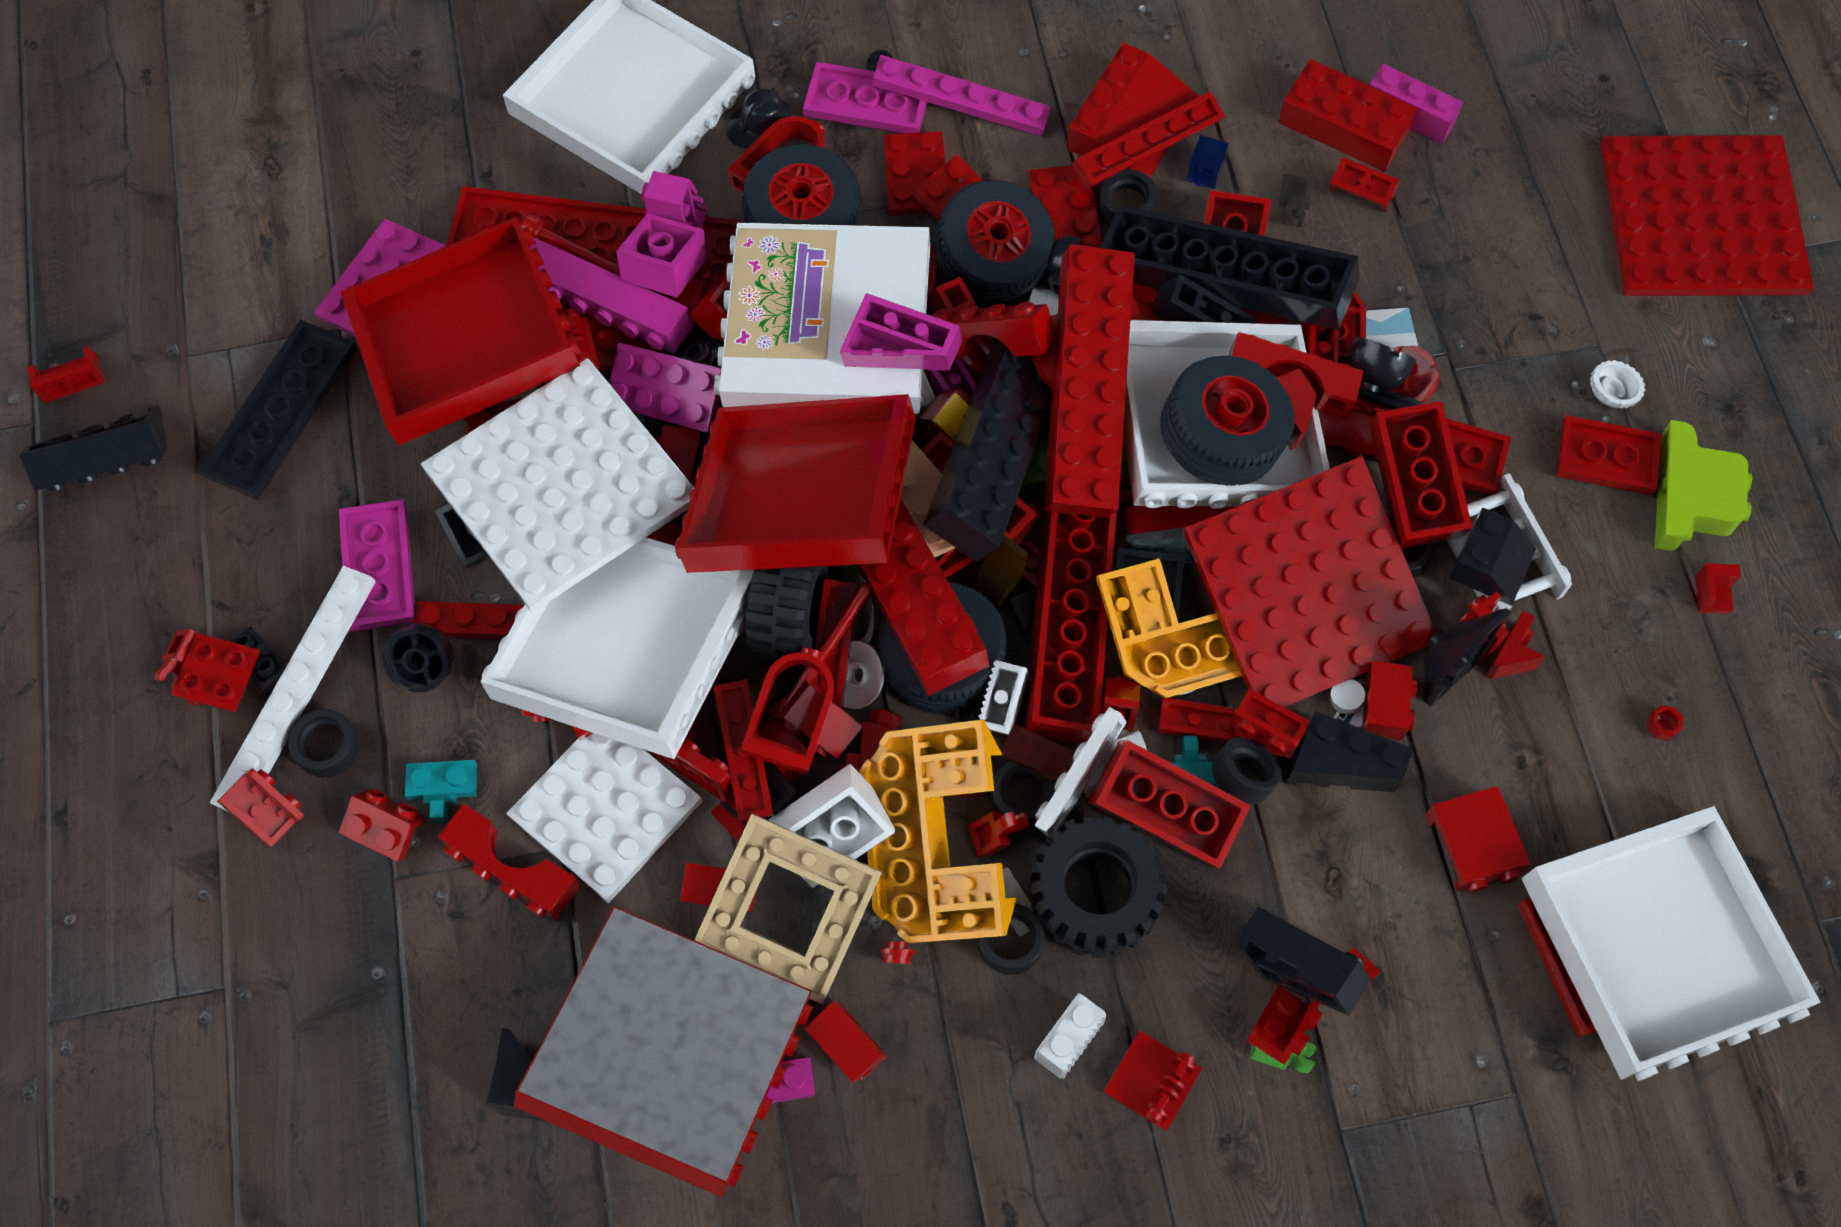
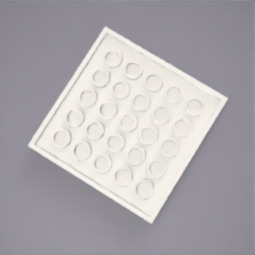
(560, 484)

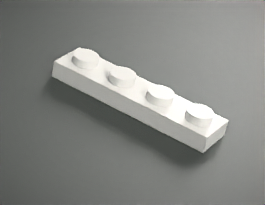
(1087, 760)

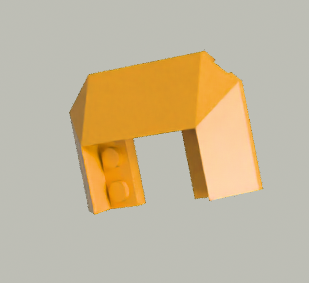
(1152, 643)
(917, 885)

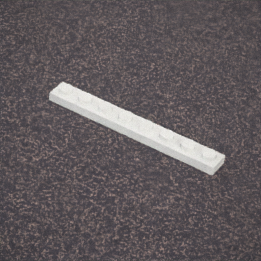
(300, 677)

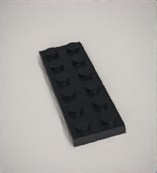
(278, 409)

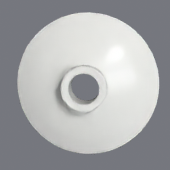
(863, 691)

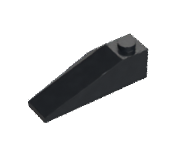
(1458, 652)

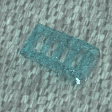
(1163, 541)

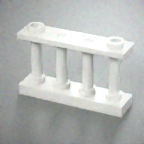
(1554, 574)

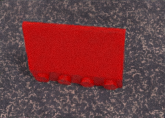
(1126, 97)

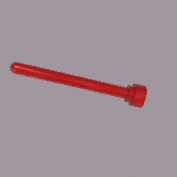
(540, 232)
(827, 645)

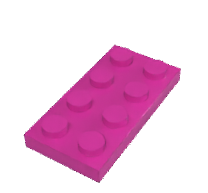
(850, 98)
(666, 386)
(378, 545)

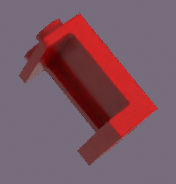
(1479, 839)

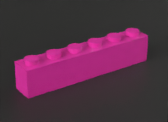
(614, 301)

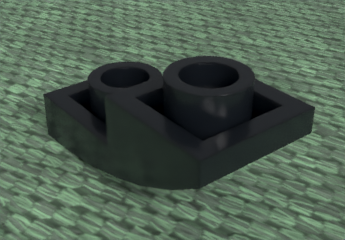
(268, 664)

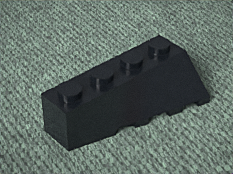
(96, 451)

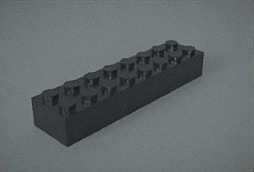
(1238, 266)
(990, 454)

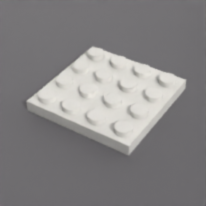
(604, 811)

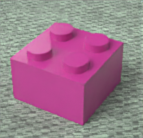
(662, 255)

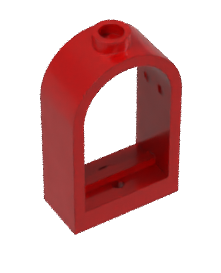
(779, 132)
(775, 752)

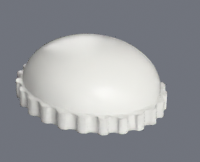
(1617, 384)

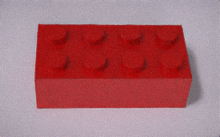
(1347, 115)
(1420, 474)
(1169, 803)

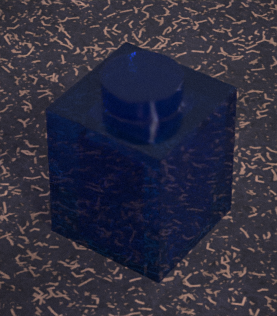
(1207, 162)

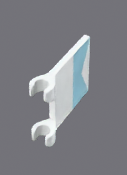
(1391, 327)

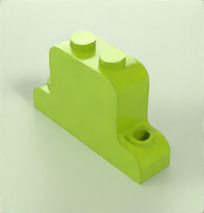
(1698, 488)

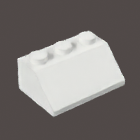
(839, 815)

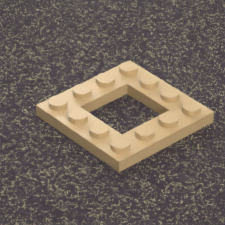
(848, 878)

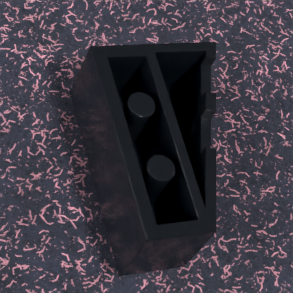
(1348, 756)
(1303, 962)

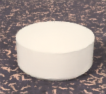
(1347, 697)

